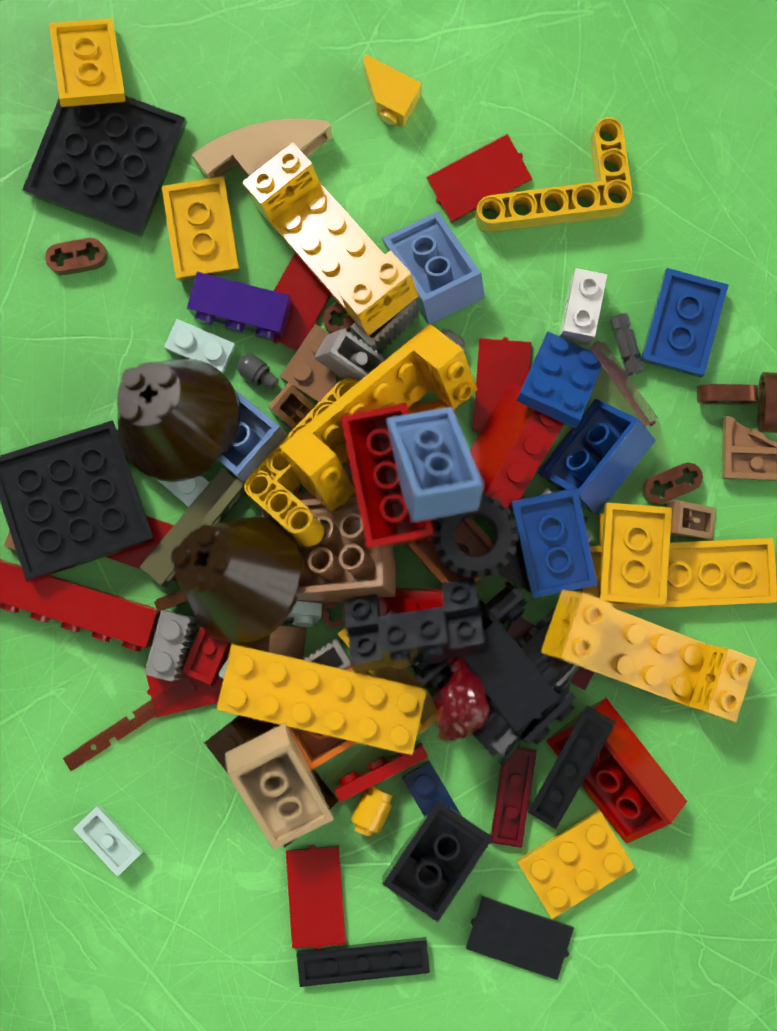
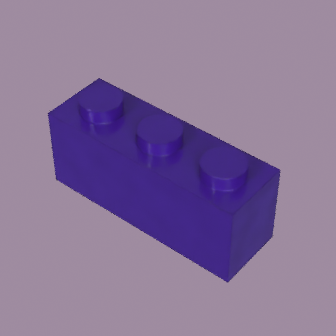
(239, 306)

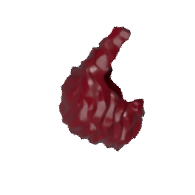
(460, 704)

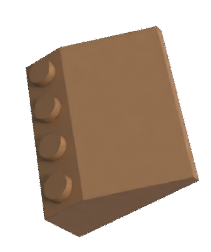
(341, 563)

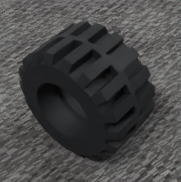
(488, 563)

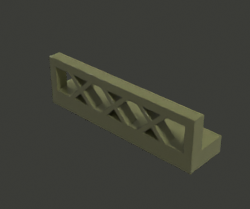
(207, 509)

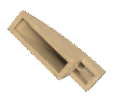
(259, 143)

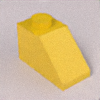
(391, 91)

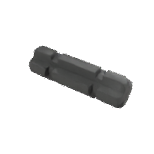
(627, 344)

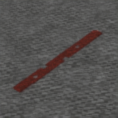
(125, 726)

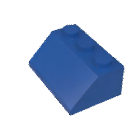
(598, 454)

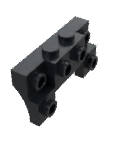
(504, 606)
(415, 635)

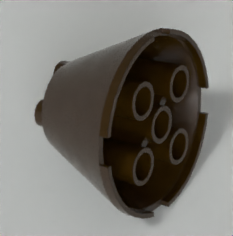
(176, 417)
(239, 577)

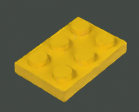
(86, 62)
(200, 228)
(635, 554)
(575, 864)

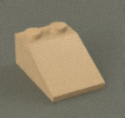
(278, 786)

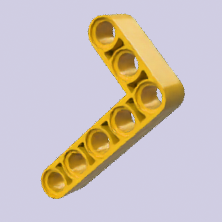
(566, 196)
(275, 481)

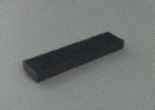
(572, 766)
(363, 962)

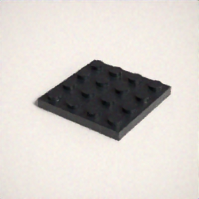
(106, 161)
(71, 501)

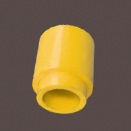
(371, 811)

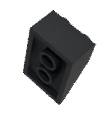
(436, 860)

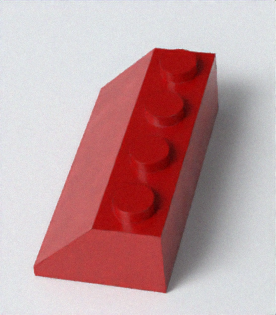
(512, 447)
(377, 481)
(626, 780)

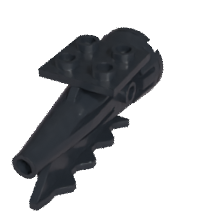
(497, 733)

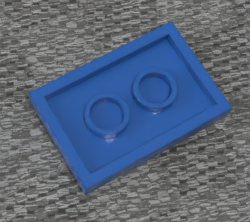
(684, 322)
(560, 380)
(554, 542)

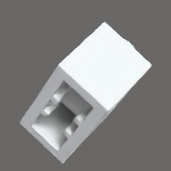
(582, 306)

